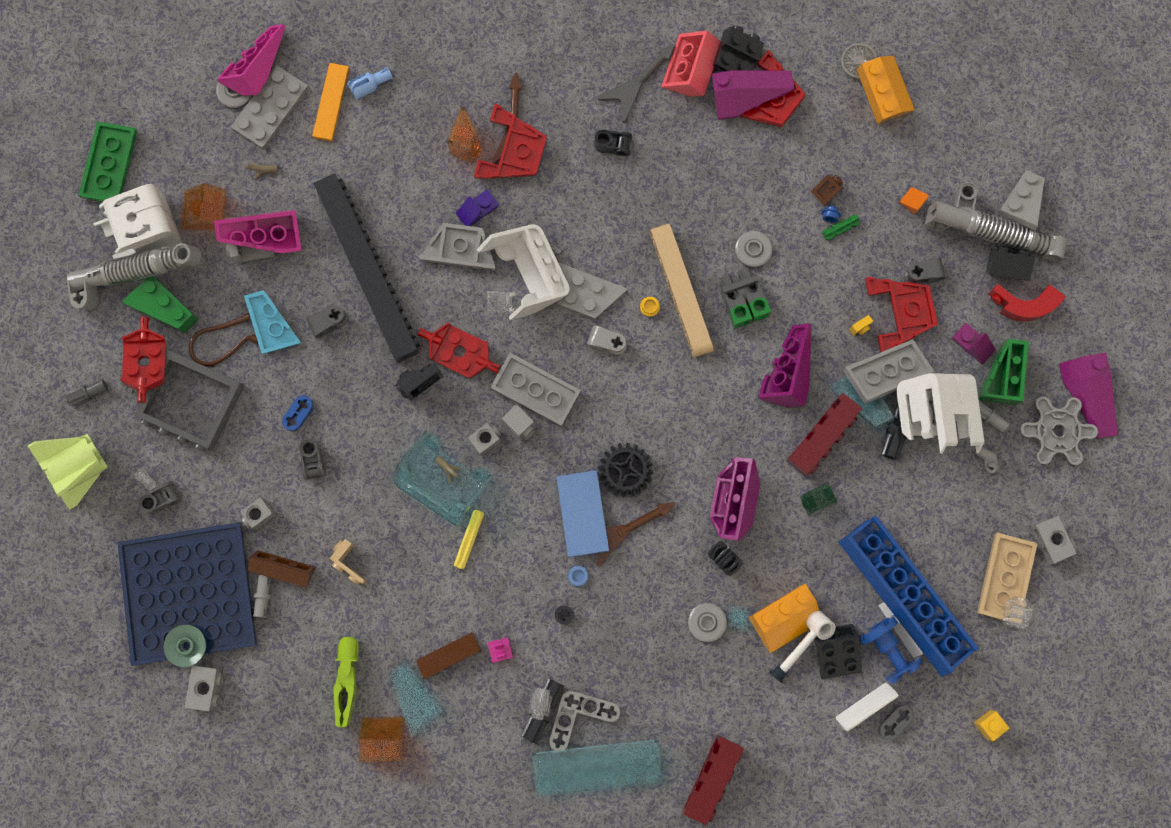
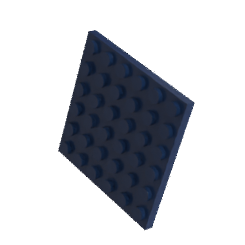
(186, 580)

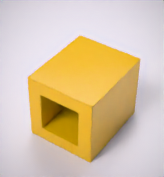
(991, 725)

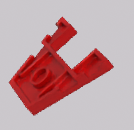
(775, 111)
(520, 152)
(911, 308)

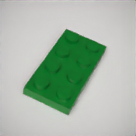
(107, 161)

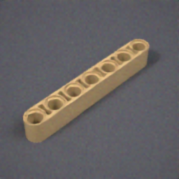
(682, 290)

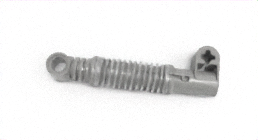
(942, 216)
(125, 268)

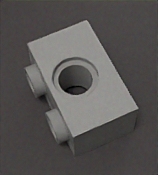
(519, 423)
(1043, 532)
(195, 697)

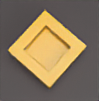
(861, 326)

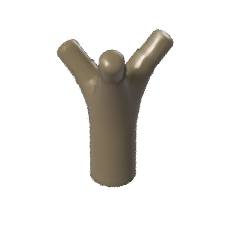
(262, 169)
(449, 469)

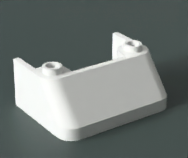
(536, 264)

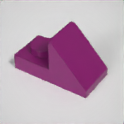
(975, 344)

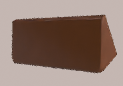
(281, 568)
(448, 655)

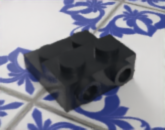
(738, 50)
(413, 385)

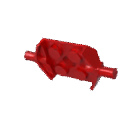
(447, 339)
(141, 345)

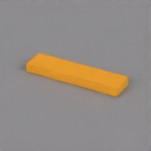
(330, 102)

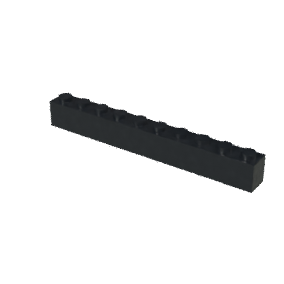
(366, 268)

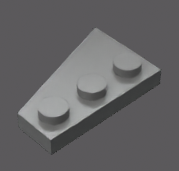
(1025, 201)

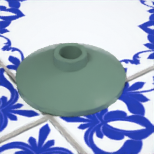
(175, 649)

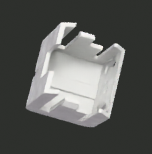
(142, 213)
(953, 400)

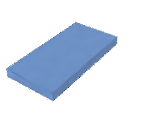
(582, 514)

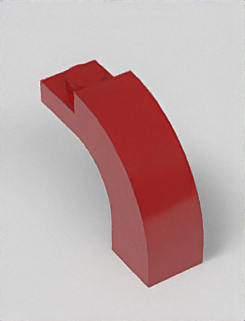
(1026, 310)

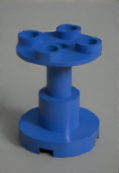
(887, 642)

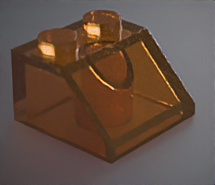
(464, 139)
(202, 207)
(382, 739)

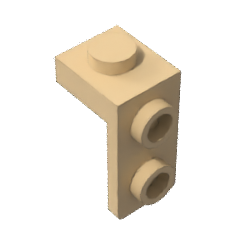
(341, 550)

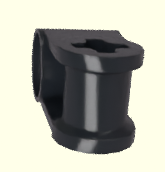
(614, 143)

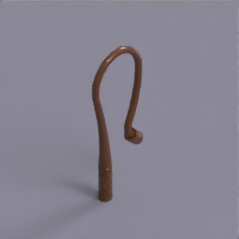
(252, 338)

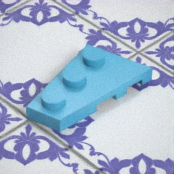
(269, 325)

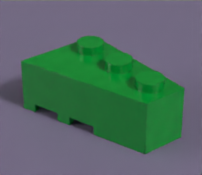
(160, 304)
(1007, 374)

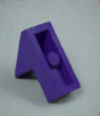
(475, 209)

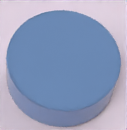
(578, 576)

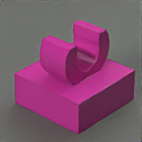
(500, 650)

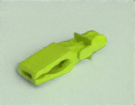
(347, 654)

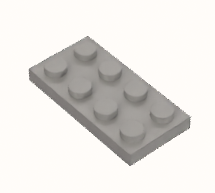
(270, 107)
(884, 371)
(535, 389)

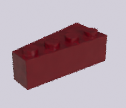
(824, 434)
(712, 780)

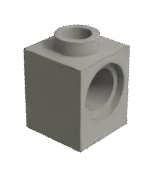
(481, 447)
(266, 513)

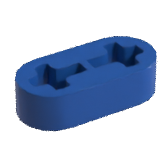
(293, 410)

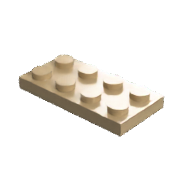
(1006, 574)

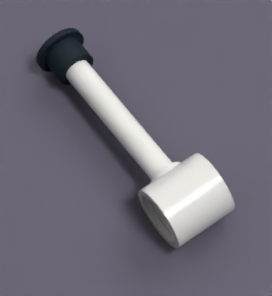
(820, 627)

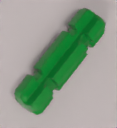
(841, 227)

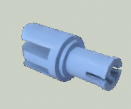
(368, 82)

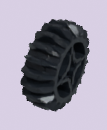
(634, 473)

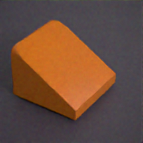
(914, 200)

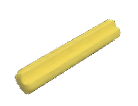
(468, 540)

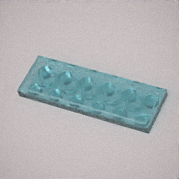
(597, 768)

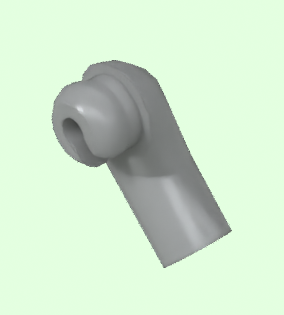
(990, 460)

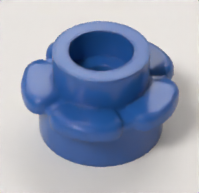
(831, 214)

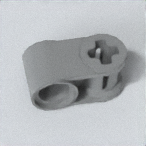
(964, 202)
(603, 340)

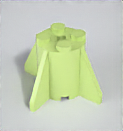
(69, 465)

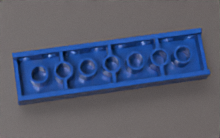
(906, 596)

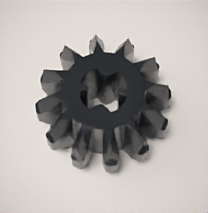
(725, 558)

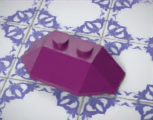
(735, 499)

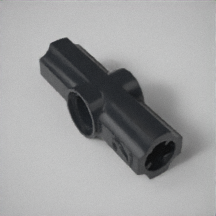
(894, 439)
(535, 727)

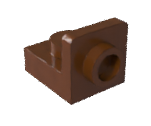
(828, 188)

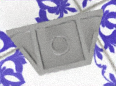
(458, 247)
(588, 293)

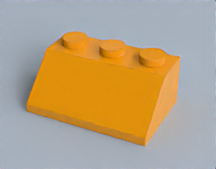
(885, 88)
(784, 618)

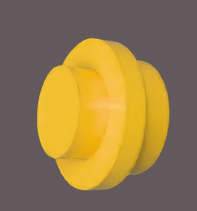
(649, 306)

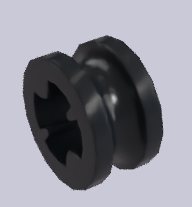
(568, 619)

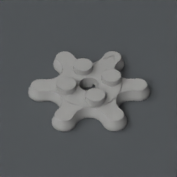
(1072, 430)

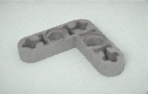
(572, 711)

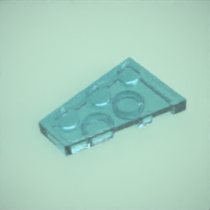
(874, 412)
(415, 699)

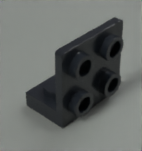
(839, 653)

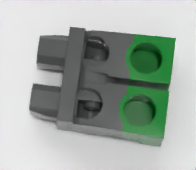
(744, 299)

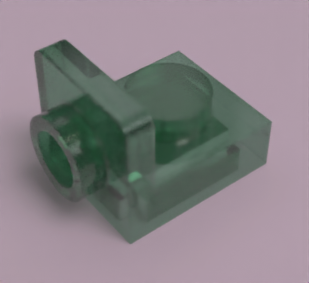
(818, 499)

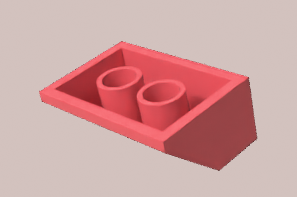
(691, 63)

